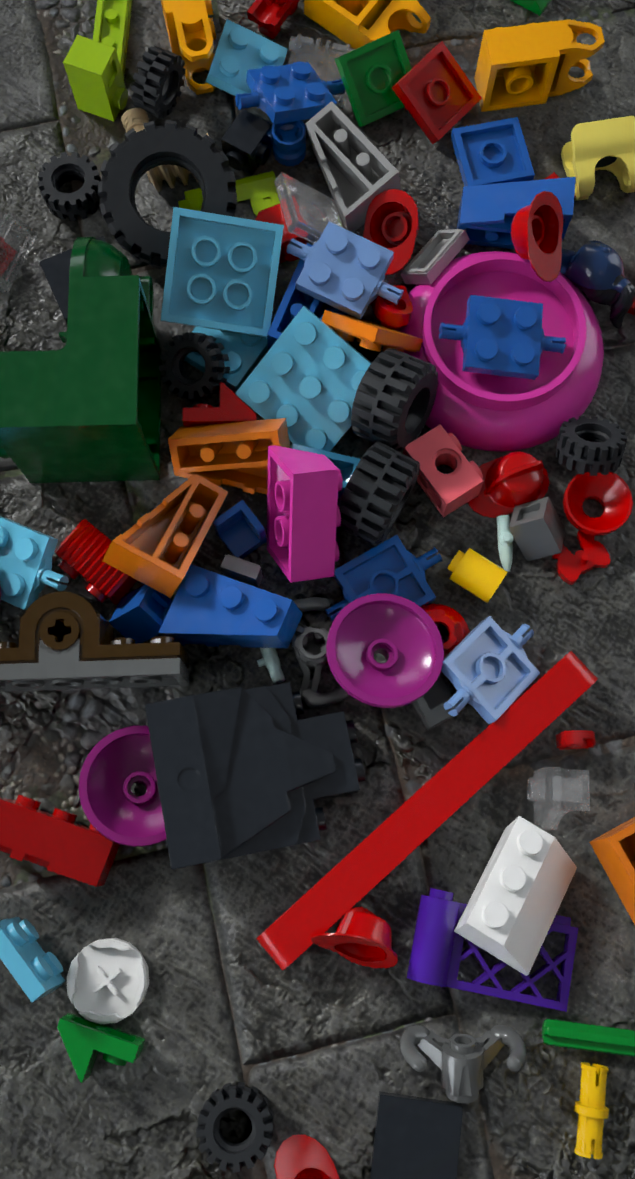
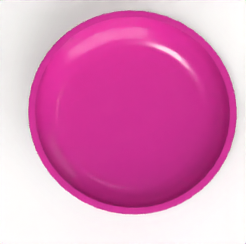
(503, 410)

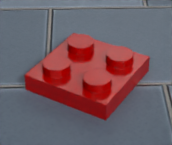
(437, 92)

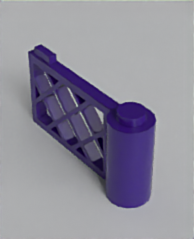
(439, 951)

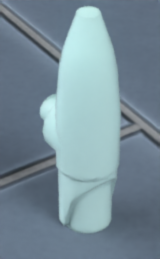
(505, 541)
(272, 663)

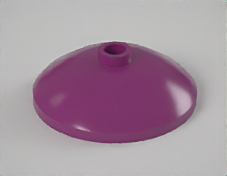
(398, 632)
(106, 792)

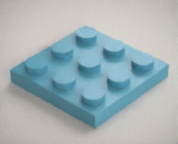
(221, 272)
(307, 380)

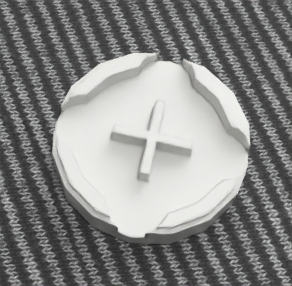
(107, 980)

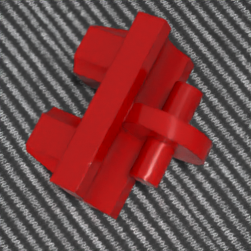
(271, 14)

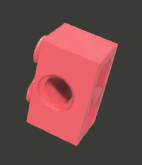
(444, 490)

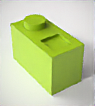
(96, 78)

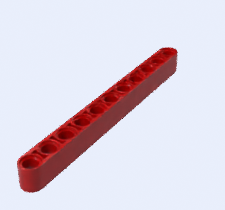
(425, 811)

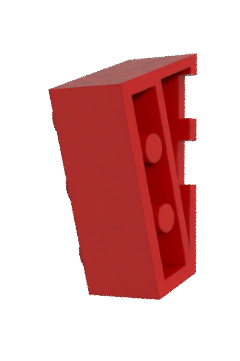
(55, 841)

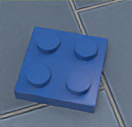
(492, 153)

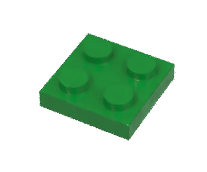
(371, 74)

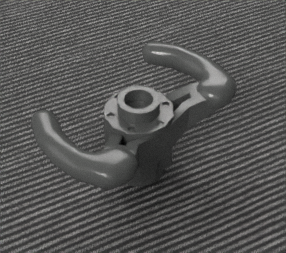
(311, 654)
(461, 1057)

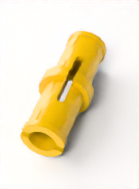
(591, 1110)

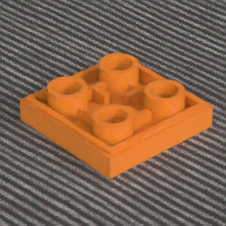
(370, 334)

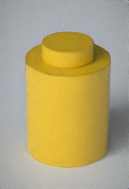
(476, 574)

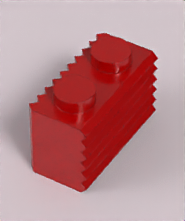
(83, 555)

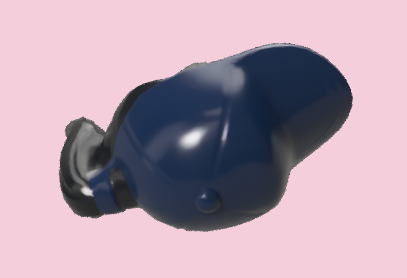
(600, 275)

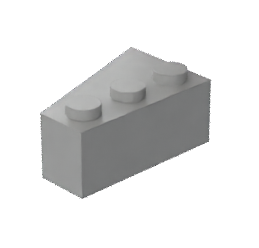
(349, 164)

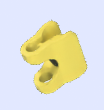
(601, 146)

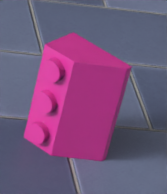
(302, 513)

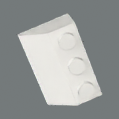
(518, 895)

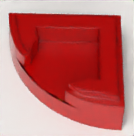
(575, 739)

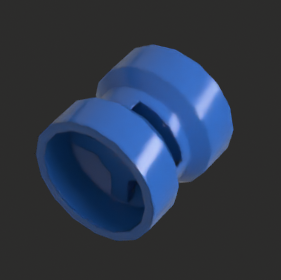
(289, 142)

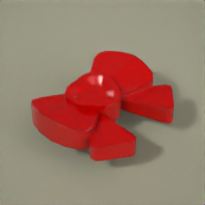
(592, 555)

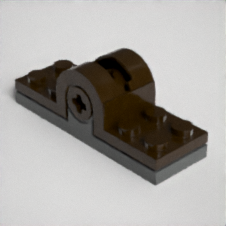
(74, 648)

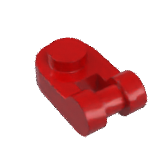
(393, 315)

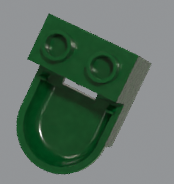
(97, 400)

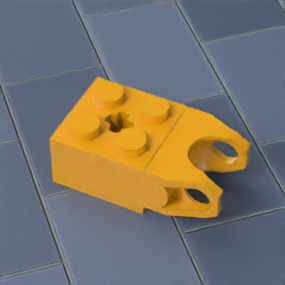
(366, 20)
(191, 37)
(533, 62)

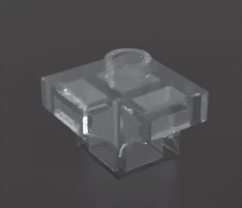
(556, 794)

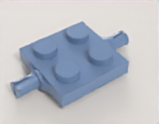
(344, 270)
(489, 670)

